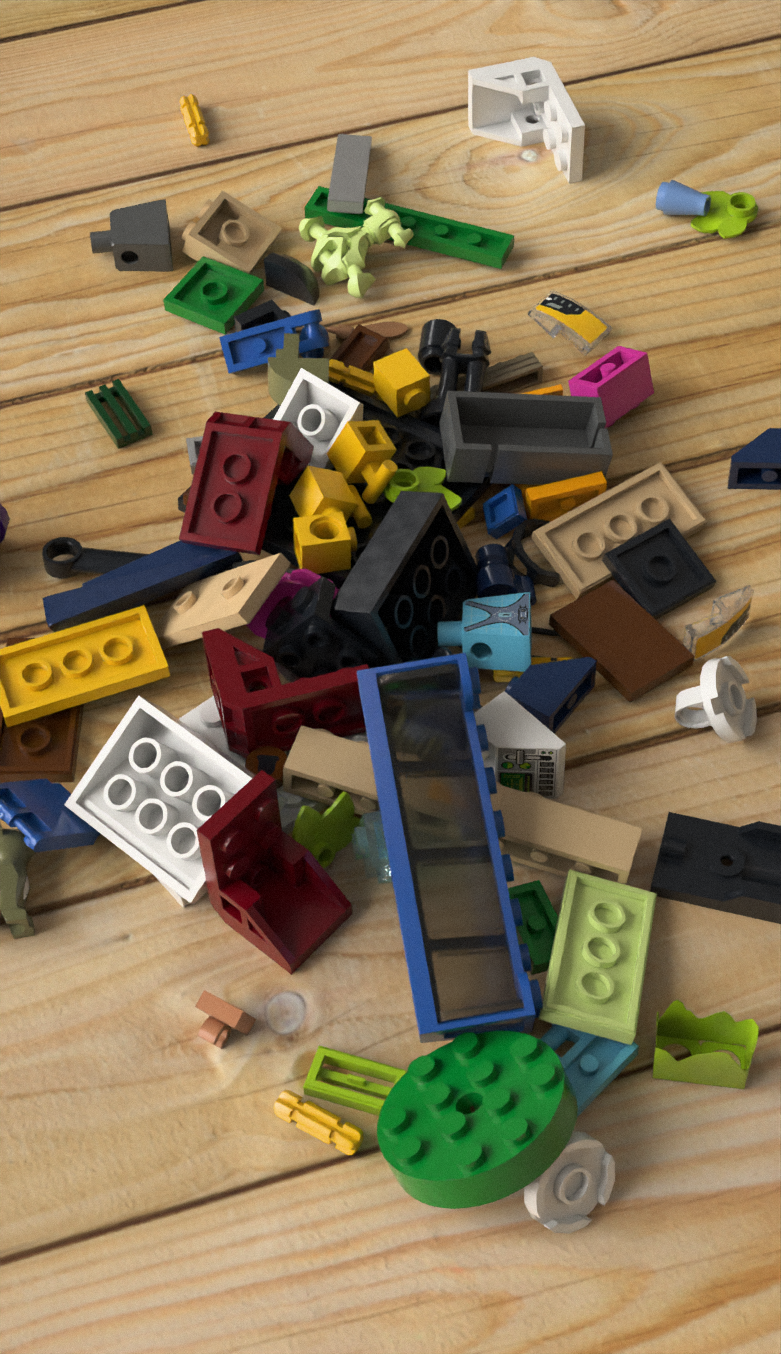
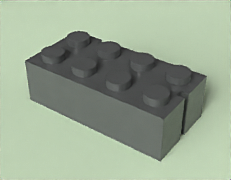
(523, 437)

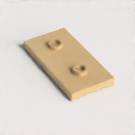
(582, 536)
(220, 601)

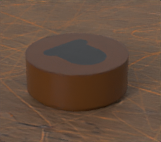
(268, 759)

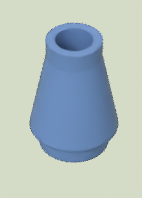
(680, 199)

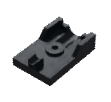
(693, 873)

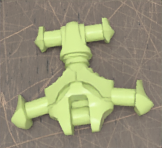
(343, 250)

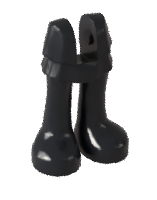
(457, 363)

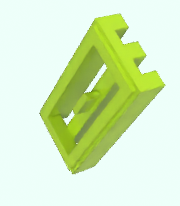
(344, 1096)

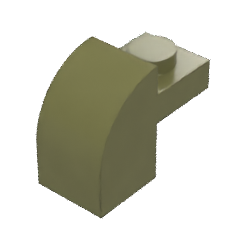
(286, 366)

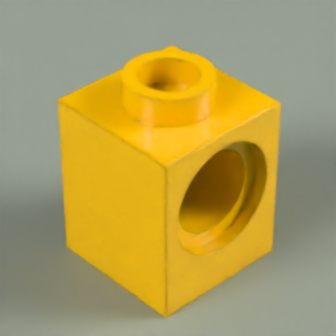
(323, 542)

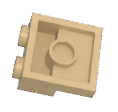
(230, 234)

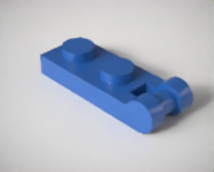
(254, 345)

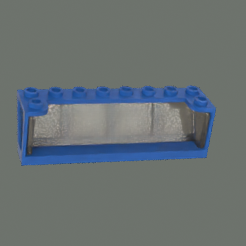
(446, 850)

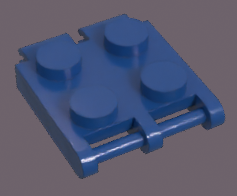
(42, 817)

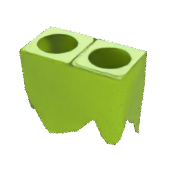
(704, 1065)

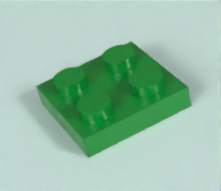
(213, 295)

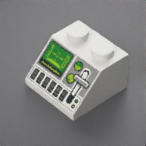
(521, 748)

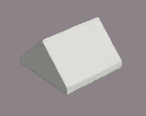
(318, 413)

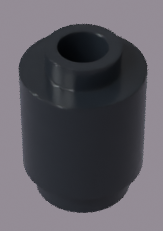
(430, 344)

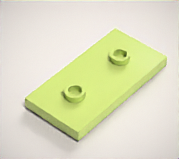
(599, 957)

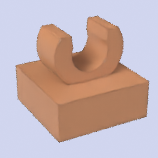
(221, 1019)

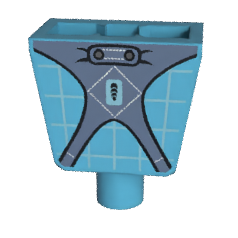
(493, 632)

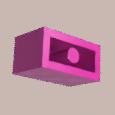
(620, 380)

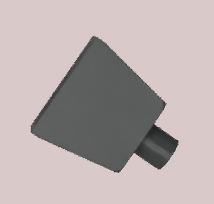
(137, 238)

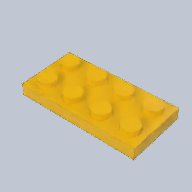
(79, 665)

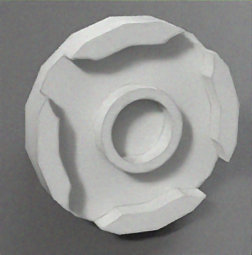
(721, 700)
(572, 1185)

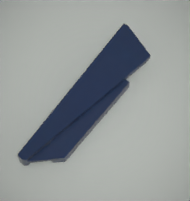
(136, 584)

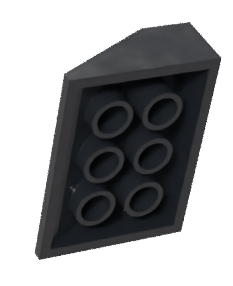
(408, 580)

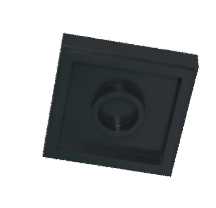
(659, 569)

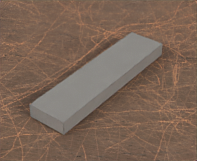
(349, 174)

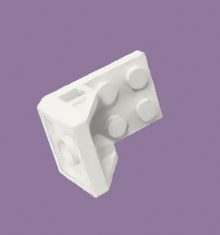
(525, 106)

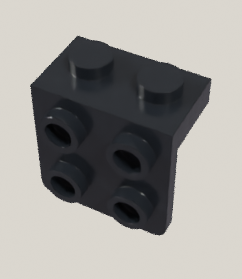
(309, 640)

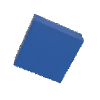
(504, 511)

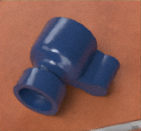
(497, 577)

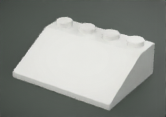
(155, 791)

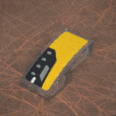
(577, 323)
(726, 619)

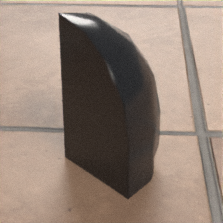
(291, 277)

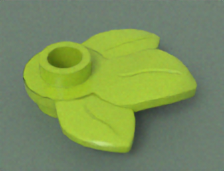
(727, 214)
(421, 480)
(326, 832)

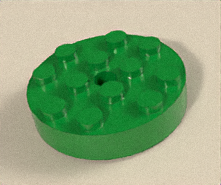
(475, 1158)

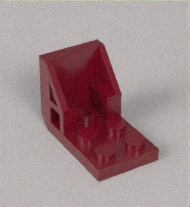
(237, 480)
(275, 713)
(267, 880)

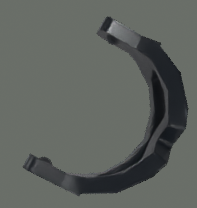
(515, 547)

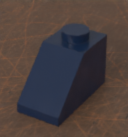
(758, 463)
(554, 689)

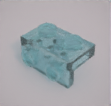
(370, 845)

